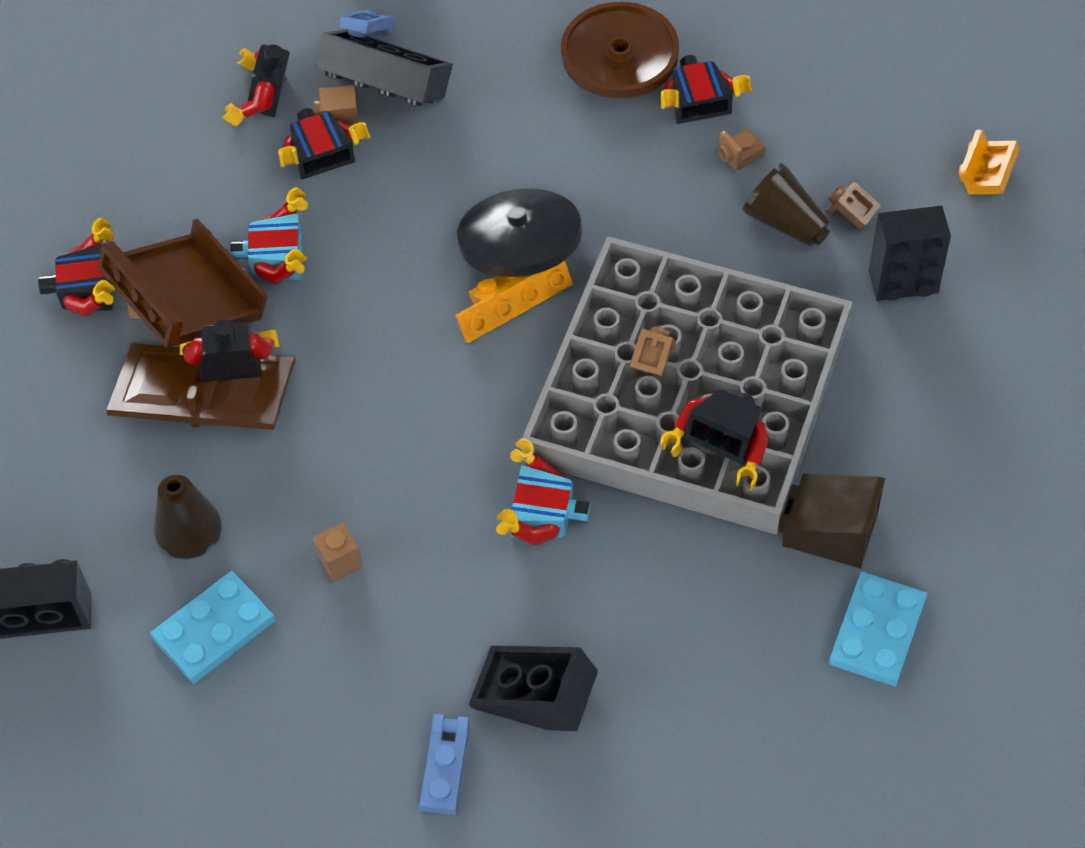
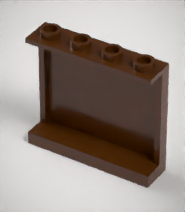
(183, 285)

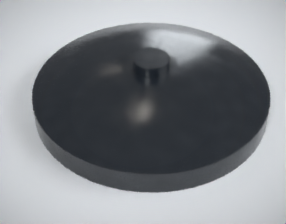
(519, 232)

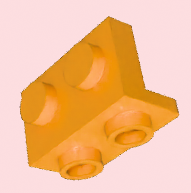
(987, 165)

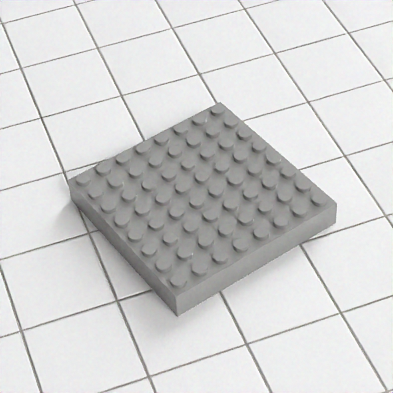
(730, 336)

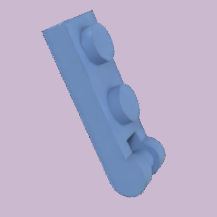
(366, 22)
(444, 765)

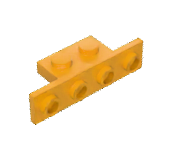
(504, 298)

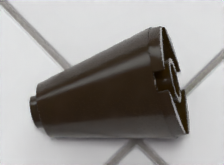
(787, 207)
(184, 519)

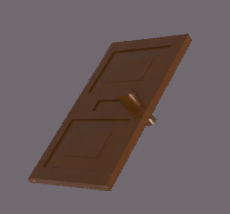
(165, 387)

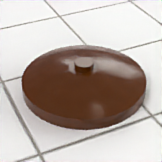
(619, 49)

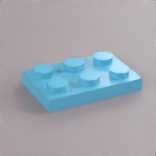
(212, 627)
(878, 629)

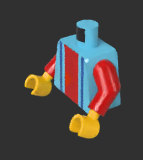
(275, 242)
(541, 500)

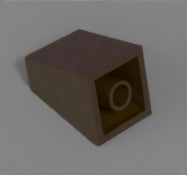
(833, 516)

